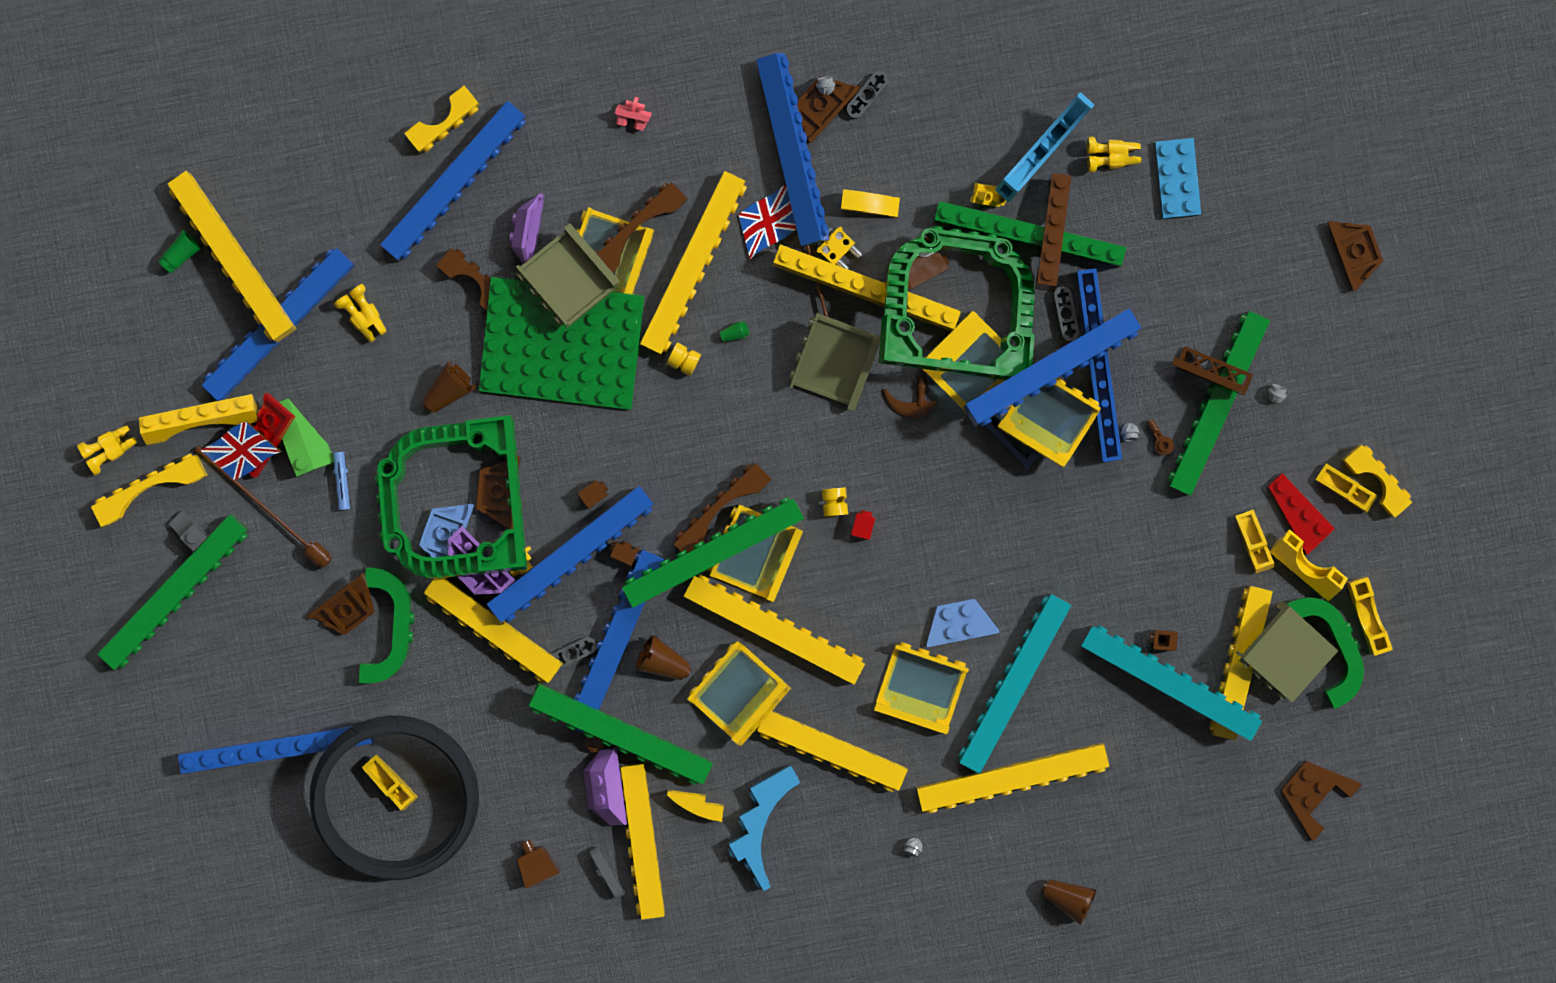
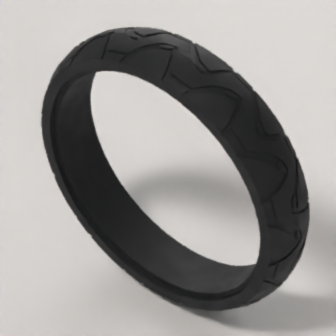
(382, 868)

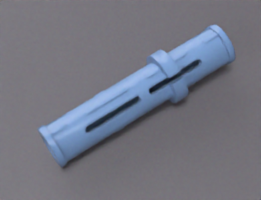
(341, 480)

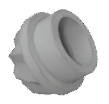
(825, 85)
(1276, 393)
(1130, 432)
(913, 847)

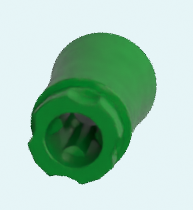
(179, 252)

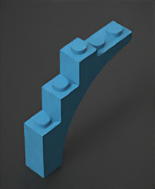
(1044, 147)
(748, 846)

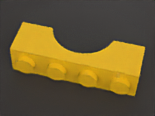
(425, 135)
(1393, 498)
(1323, 580)
(1371, 625)

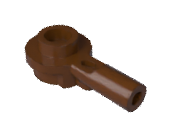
(1163, 444)
(593, 744)

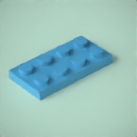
(1177, 178)

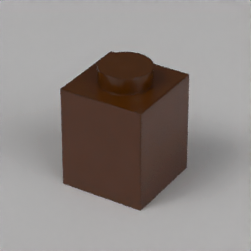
(593, 493)

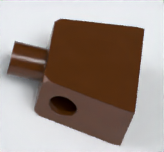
(536, 864)

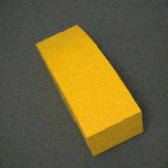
(870, 203)
(1346, 488)
(1254, 541)
(390, 782)
(696, 804)

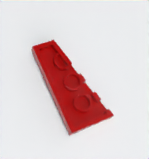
(272, 423)
(1300, 513)

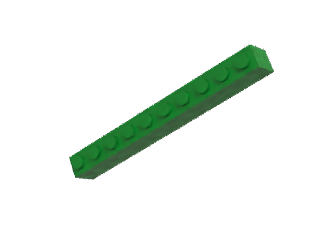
(1027, 233)
(1217, 405)
(710, 554)
(173, 592)
(619, 733)

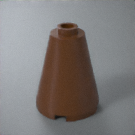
(447, 388)
(662, 660)
(1069, 898)

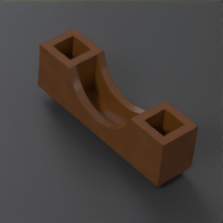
(455, 265)

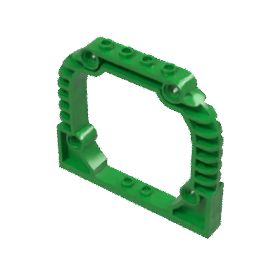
(901, 349)
(507, 551)

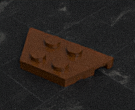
(820, 109)
(1356, 250)
(493, 493)
(346, 607)

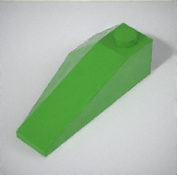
(304, 444)

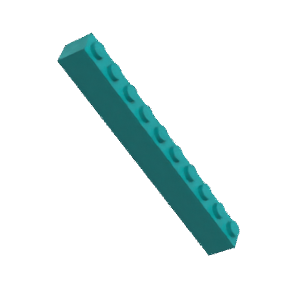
(1015, 682)
(1173, 684)

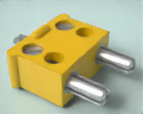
(836, 246)

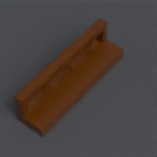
(1208, 375)

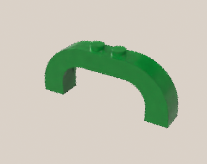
(402, 623)
(1348, 648)

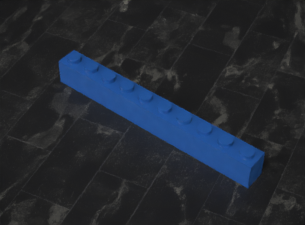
(793, 149)
(453, 181)
(297, 306)
(1052, 367)
(1099, 369)
(571, 554)
(616, 639)
(260, 750)

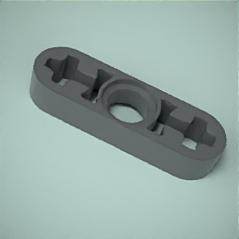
(854, 102)
(1063, 329)
(586, 652)
(607, 872)

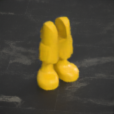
(1117, 152)
(364, 318)
(112, 448)

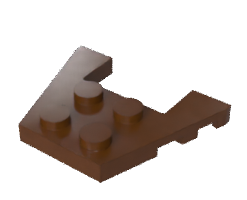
(1309, 787)

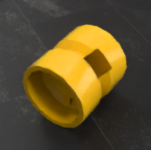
(684, 359)
(834, 501)

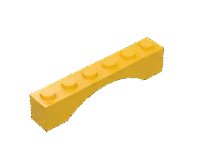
(162, 426)
(113, 508)

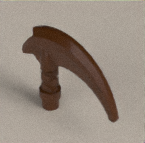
(914, 409)

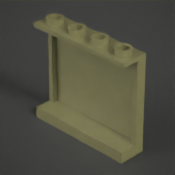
(568, 277)
(835, 360)
(1288, 654)

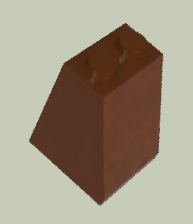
(926, 268)

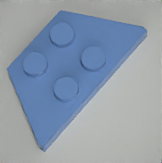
(441, 526)
(959, 622)

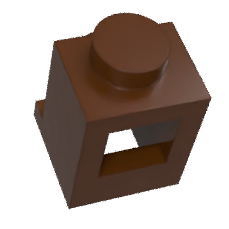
(623, 552)
(1170, 640)

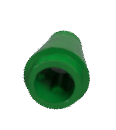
(735, 332)

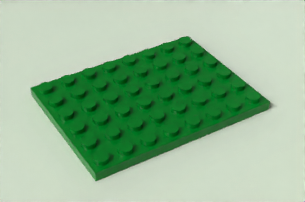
(539, 359)

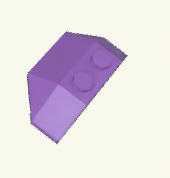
(527, 228)
(463, 543)
(605, 788)

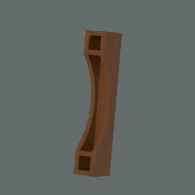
(666, 202)
(1053, 232)
(751, 482)

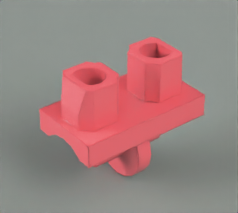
(625, 112)

